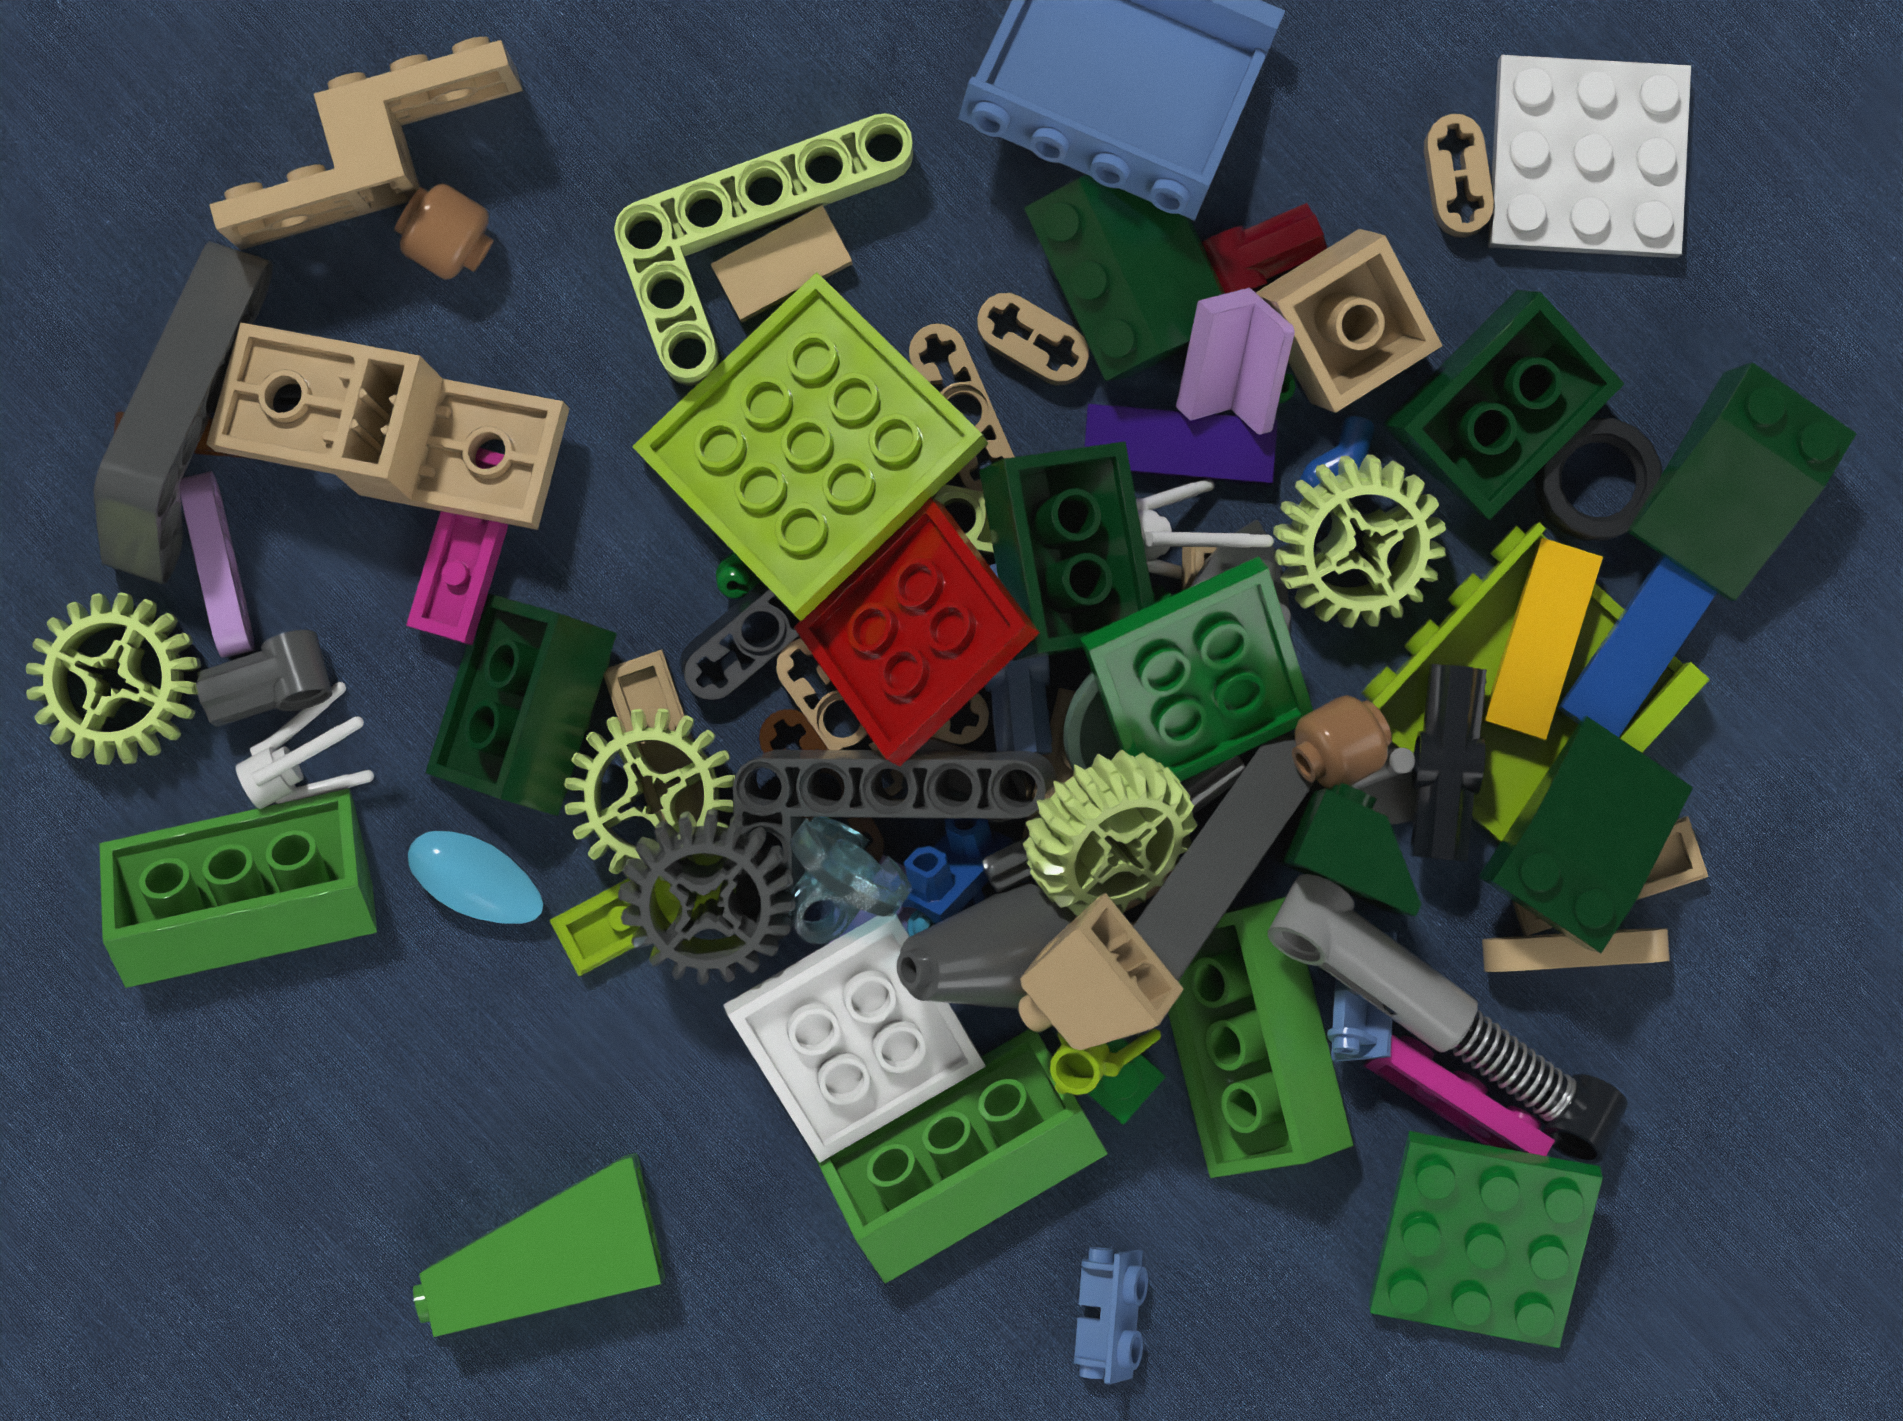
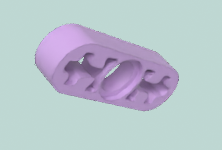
(216, 564)

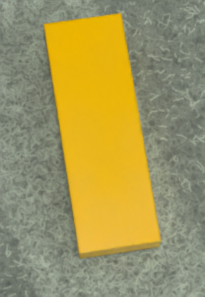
(1542, 639)

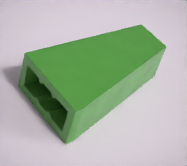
(560, 1253)

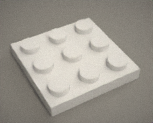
(1590, 156)
(850, 1039)

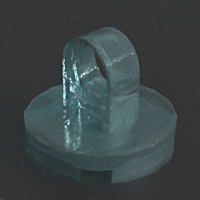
(844, 874)

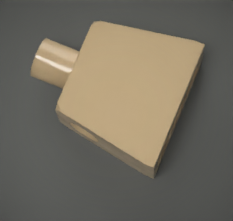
(1097, 981)

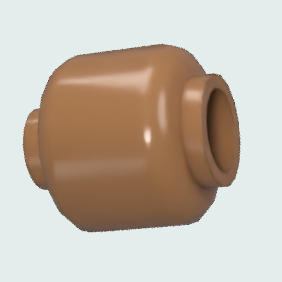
(444, 231)
(1341, 742)

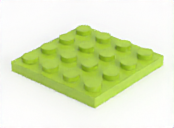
(810, 445)

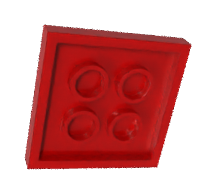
(916, 632)

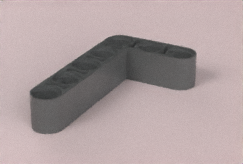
(169, 411)
(866, 797)
(1224, 855)

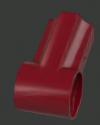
(1265, 250)

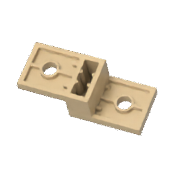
(367, 143)
(388, 425)

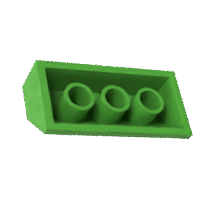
(235, 888)
(1256, 1051)
(961, 1158)

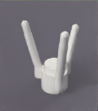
(1159, 536)
(273, 772)

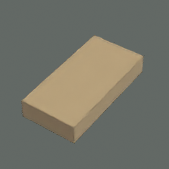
(781, 263)

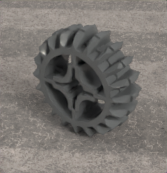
(724, 915)

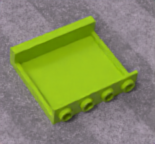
(1476, 638)

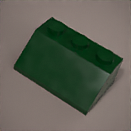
(1124, 271)
(1504, 402)
(1067, 542)
(521, 704)
(1351, 846)

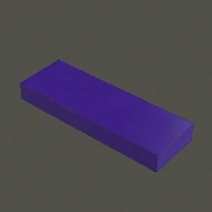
(1176, 447)

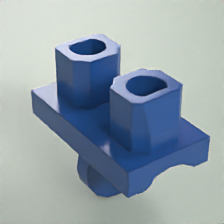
(952, 872)

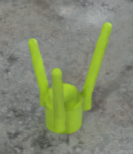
(1081, 1070)

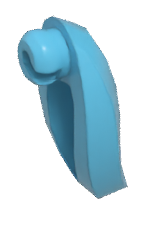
(473, 878)

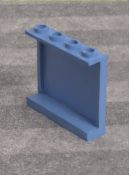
(1124, 88)

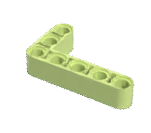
(742, 217)

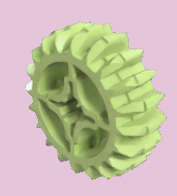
(1382, 532)
(99, 705)
(625, 745)
(1109, 832)

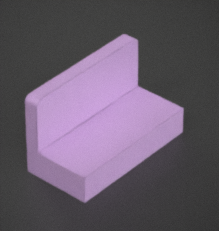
(1236, 359)

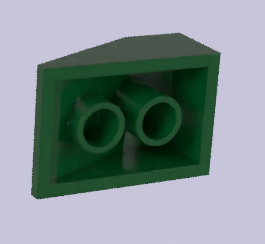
(1741, 479)
(1588, 836)

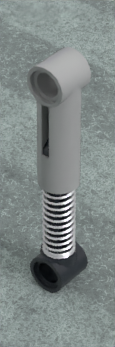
(1324, 930)

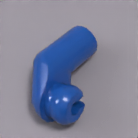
(1353, 442)

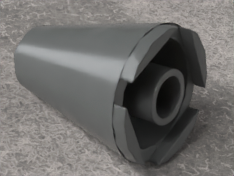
(982, 949)

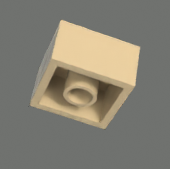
(1351, 319)

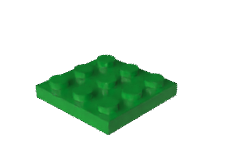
(1201, 672)
(1485, 1239)

